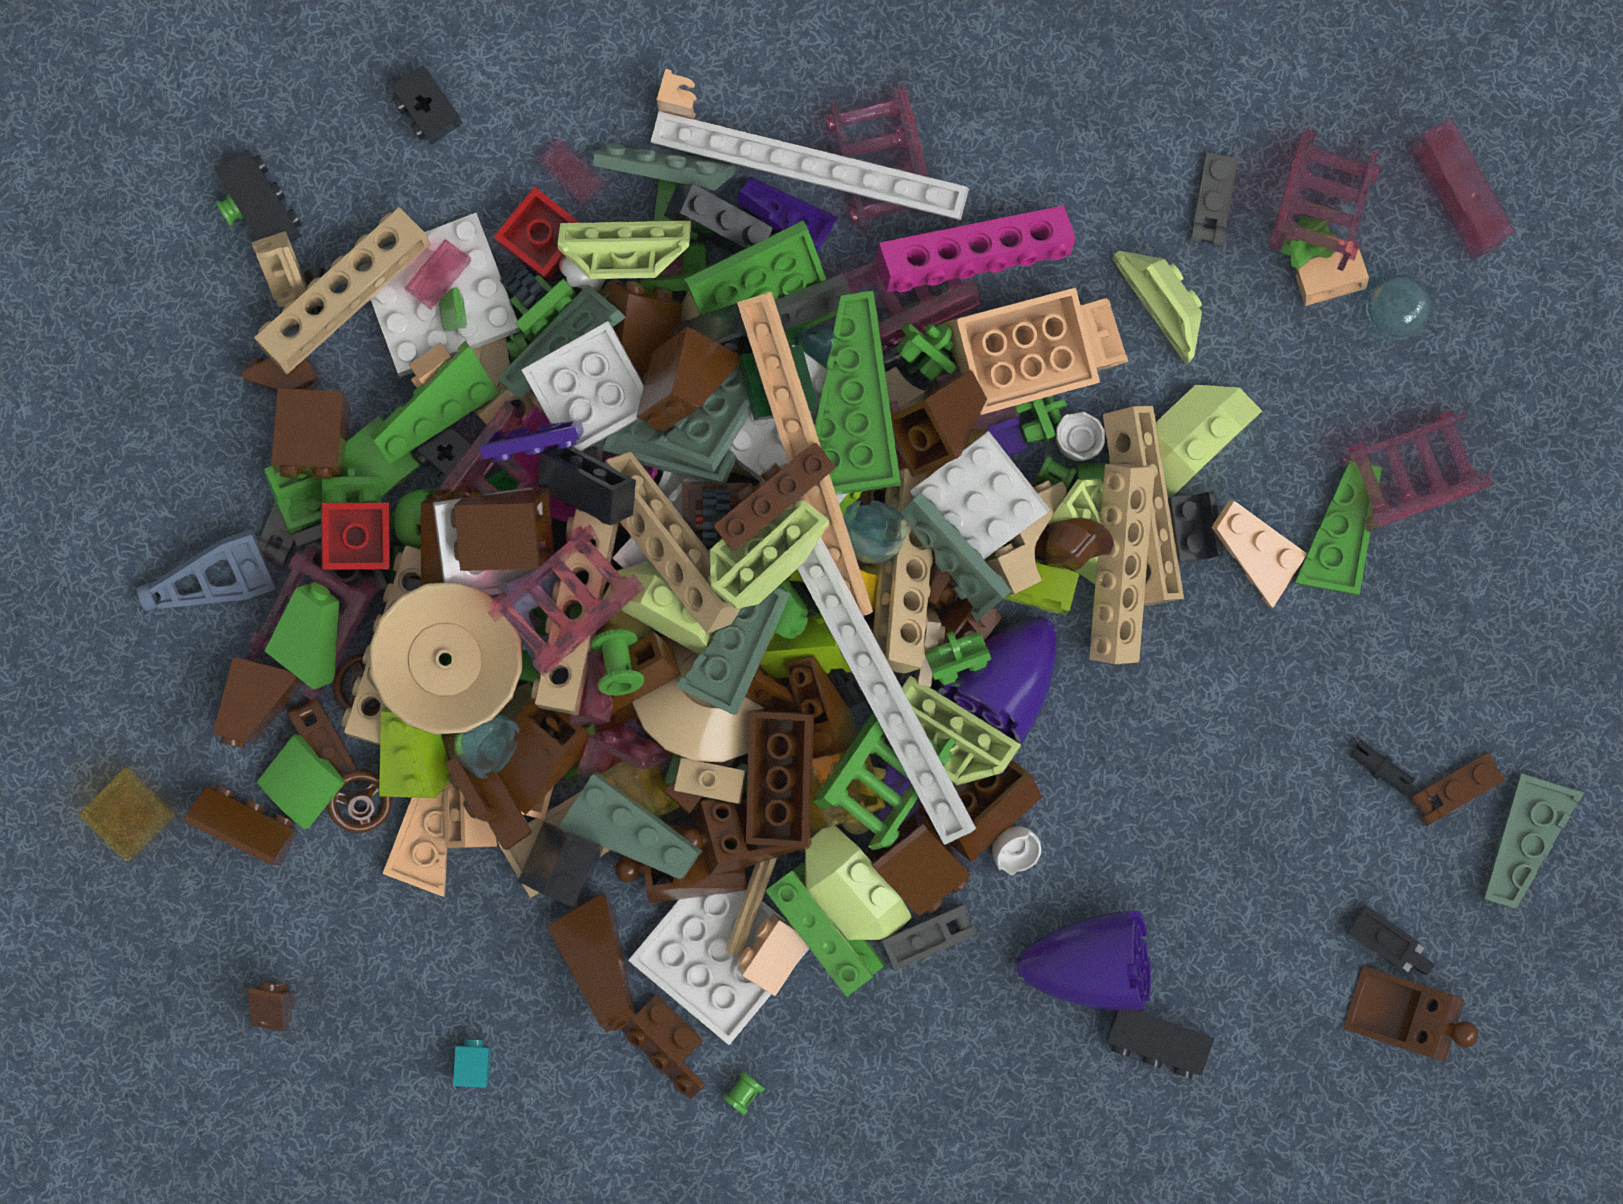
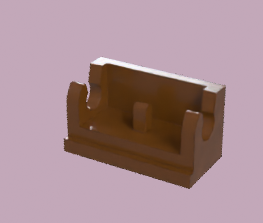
(770, 692)

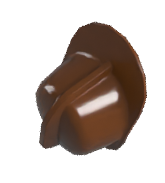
(1076, 542)

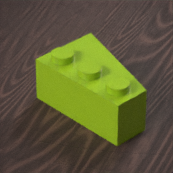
(1050, 594)
(813, 641)
(410, 760)

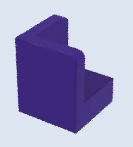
(1008, 436)

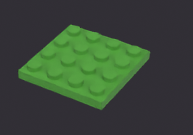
(777, 264)

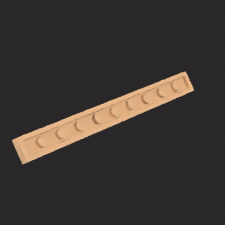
(797, 429)

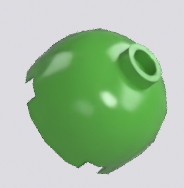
(407, 517)

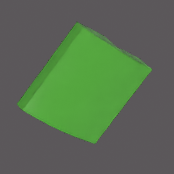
(368, 460)
(296, 499)
(300, 782)

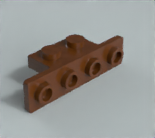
(772, 495)
(487, 800)
(666, 1042)

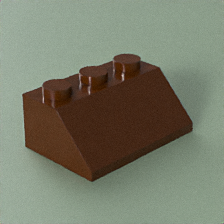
(993, 806)
(242, 824)

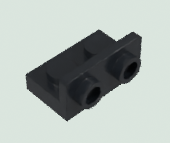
(1192, 526)

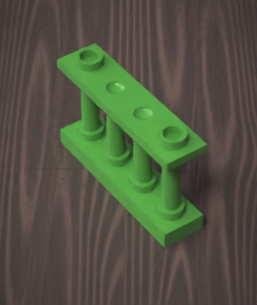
(853, 767)
(846, 961)

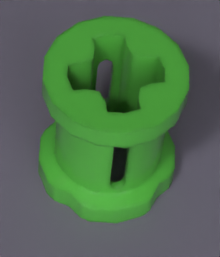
(1055, 473)
(743, 1092)

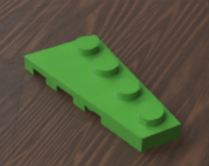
(446, 398)
(1342, 541)

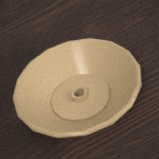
(453, 622)
(690, 724)

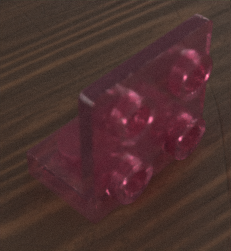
(620, 744)

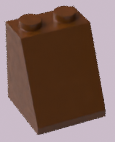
(649, 320)
(683, 377)
(938, 423)
(310, 433)
(503, 530)
(252, 701)
(920, 865)

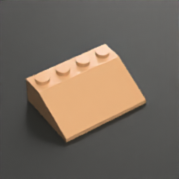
(1026, 349)

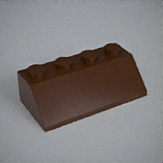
(779, 778)

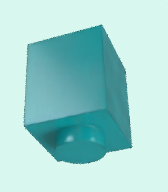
(472, 1064)

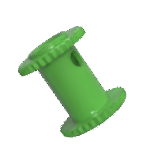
(617, 662)

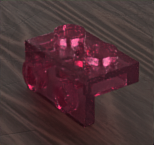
(595, 705)

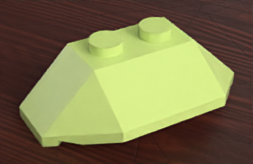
(623, 248)
(1165, 298)
(1199, 429)
(1086, 502)
(767, 558)
(663, 610)
(978, 747)
(851, 889)

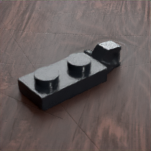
(1388, 941)

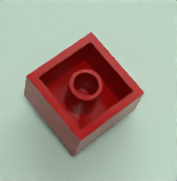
(534, 232)
(354, 536)

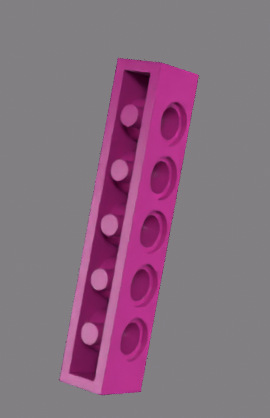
(988, 237)

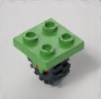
(536, 300)

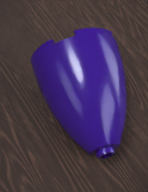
(1014, 680)
(1093, 962)

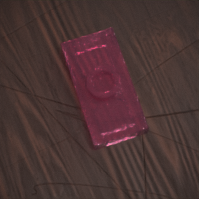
(572, 172)
(438, 274)

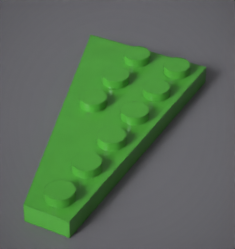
(855, 404)

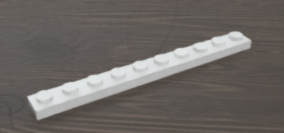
(810, 165)
(885, 695)

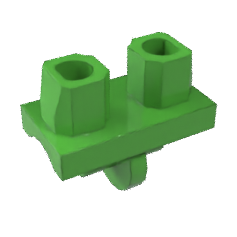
(1301, 251)
(936, 358)
(1042, 427)
(352, 489)
(956, 656)

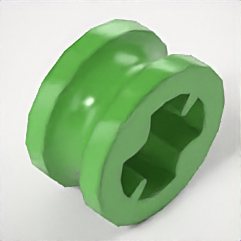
(229, 210)

